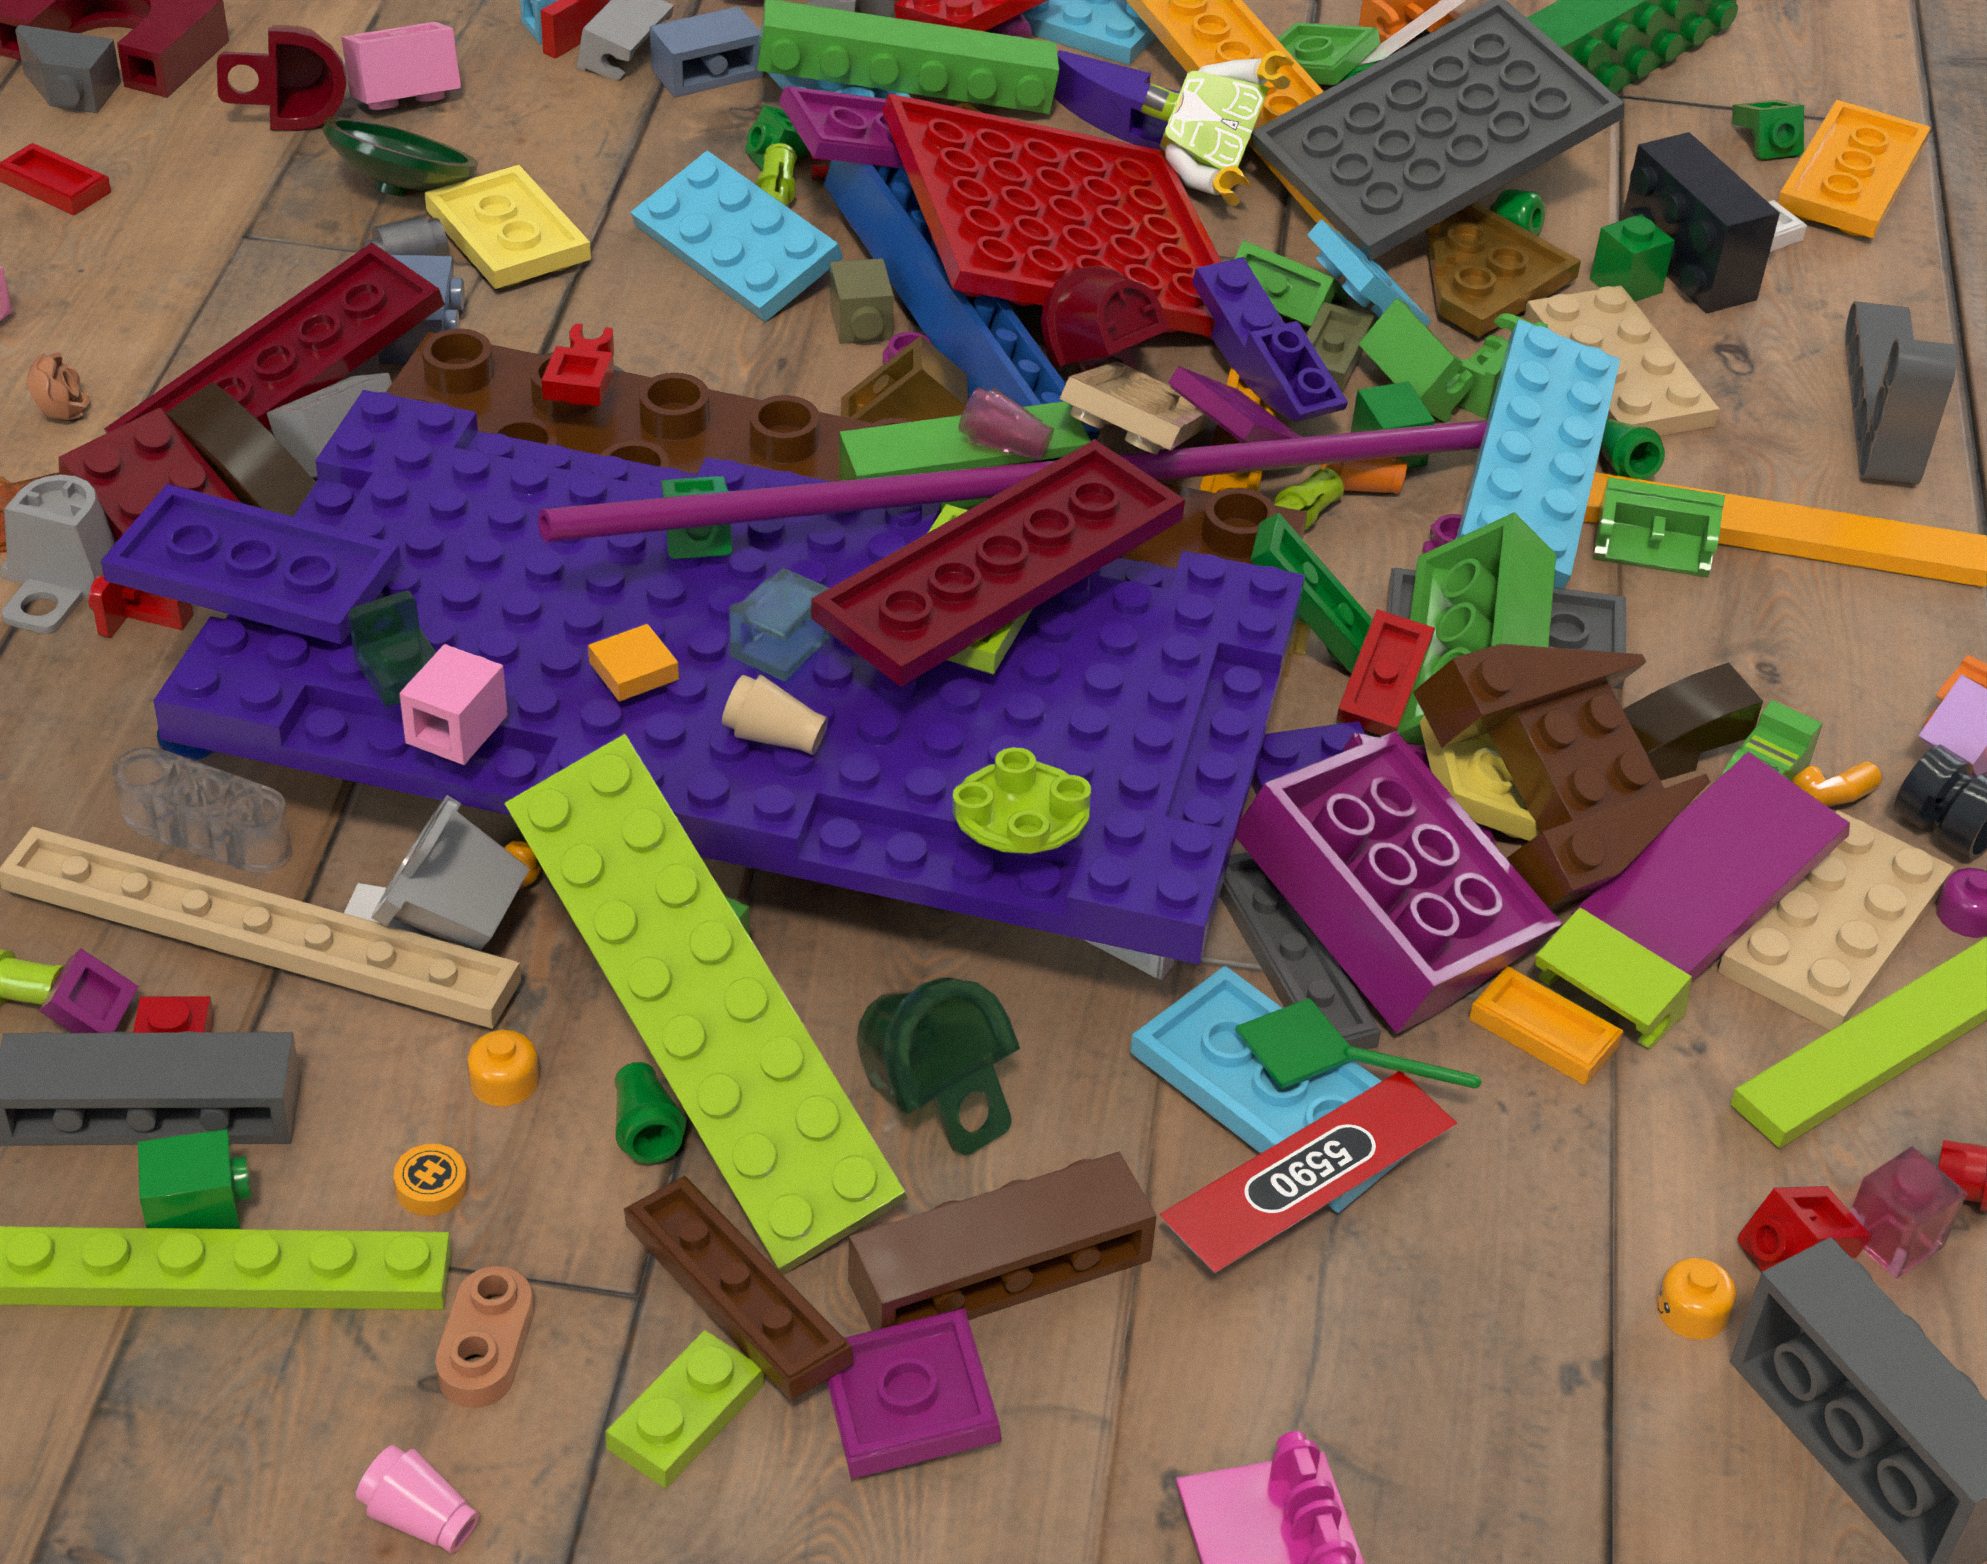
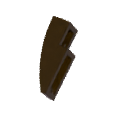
(242, 451)
(1694, 717)

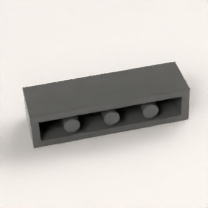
(146, 1087)

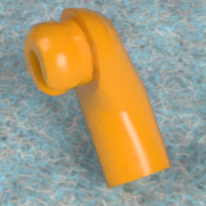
(1842, 788)

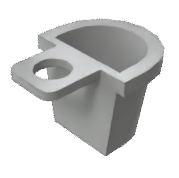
(53, 548)
(452, 881)

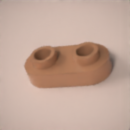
(489, 1330)

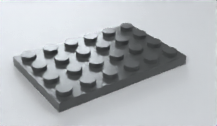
(1436, 126)

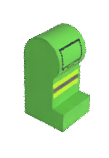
(1781, 740)

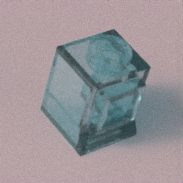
(776, 626)

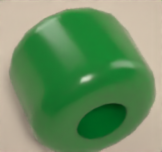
(1521, 208)

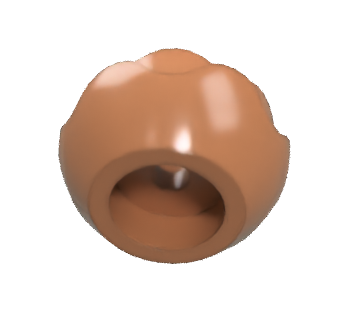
(56, 387)

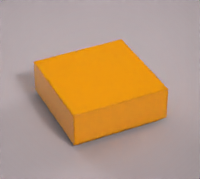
(633, 662)

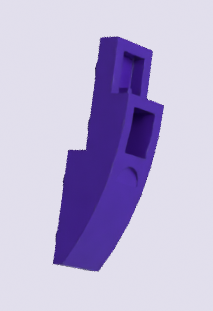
(1108, 98)
(1263, 350)

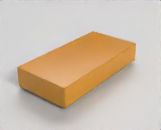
(1546, 1025)

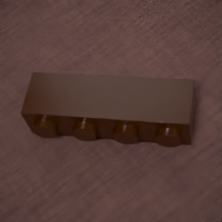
(1004, 1245)

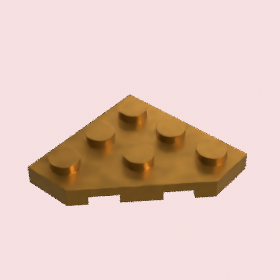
(1491, 267)

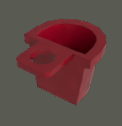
(298, 78)
(1099, 316)

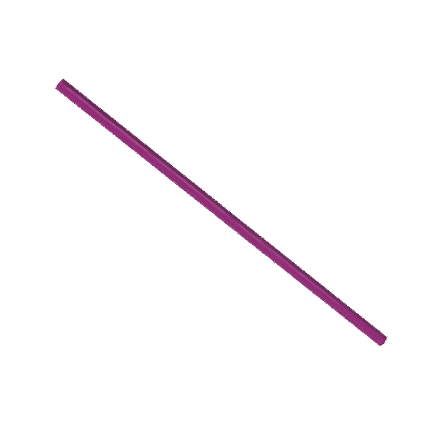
(985, 482)

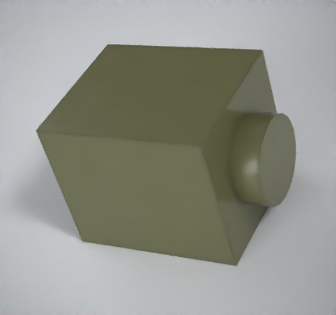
(861, 300)

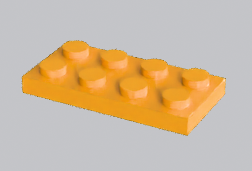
(1853, 169)

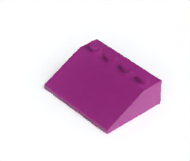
(1393, 878)

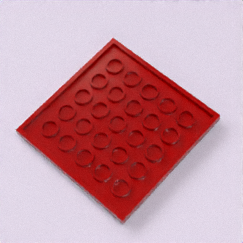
(1033, 201)

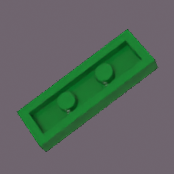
(1324, 601)

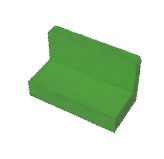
(1291, 286)

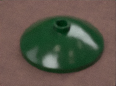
(396, 156)

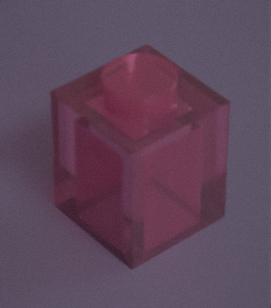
(1907, 1210)

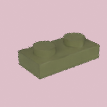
(1336, 338)

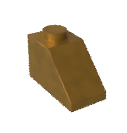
(910, 386)

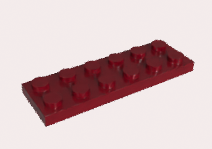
(309, 338)
(996, 561)

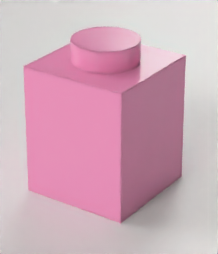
(454, 704)

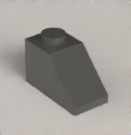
(69, 67)

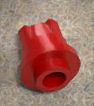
(1967, 1168)

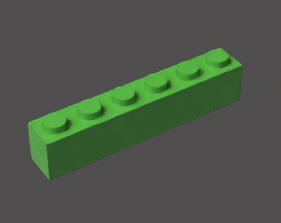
(907, 56)

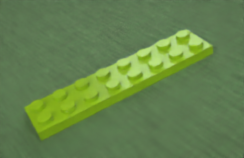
(706, 1005)

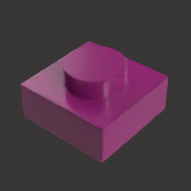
(88, 996)

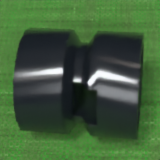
(1947, 797)

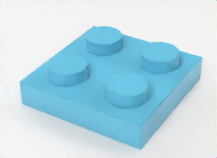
(1364, 278)

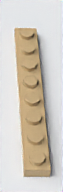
(262, 926)

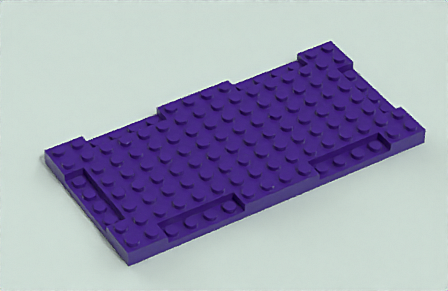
(1127, 678)

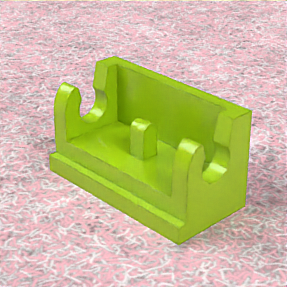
(1617, 974)

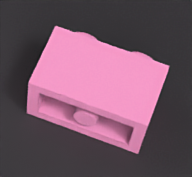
(401, 64)

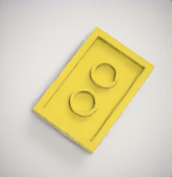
(508, 226)

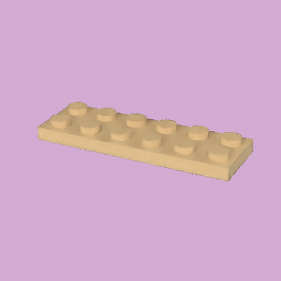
(1136, 402)

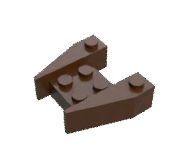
(1566, 754)

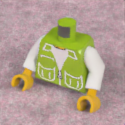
(1214, 120)

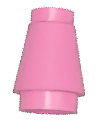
(416, 1499)

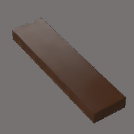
(739, 1288)

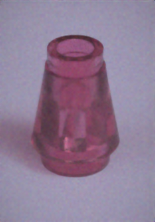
(1004, 425)

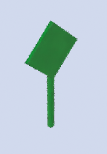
(1304, 1043)

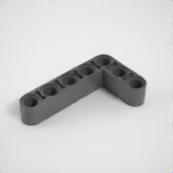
(1895, 391)

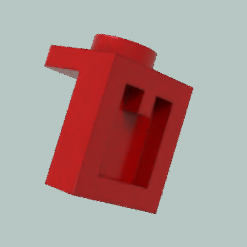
(1796, 1220)

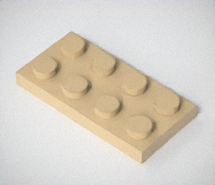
(1651, 380)
(1838, 926)

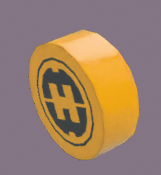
(430, 1179)

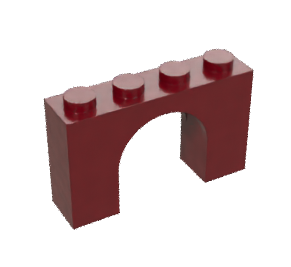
(155, 57)

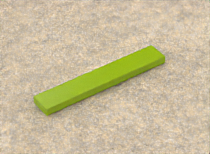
(1867, 1049)

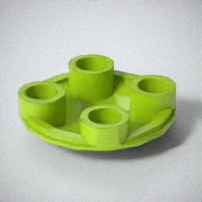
(1021, 804)

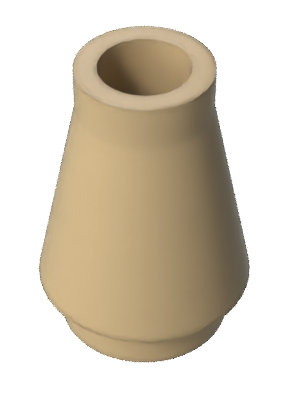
(772, 716)

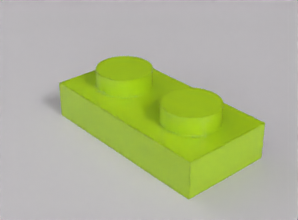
(684, 1409)

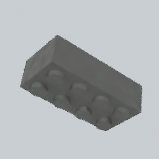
(1871, 1402)

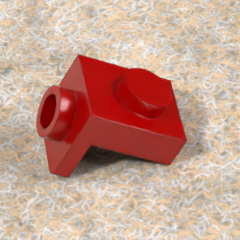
(116, 603)

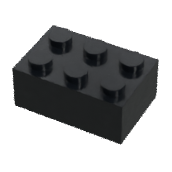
(1711, 213)

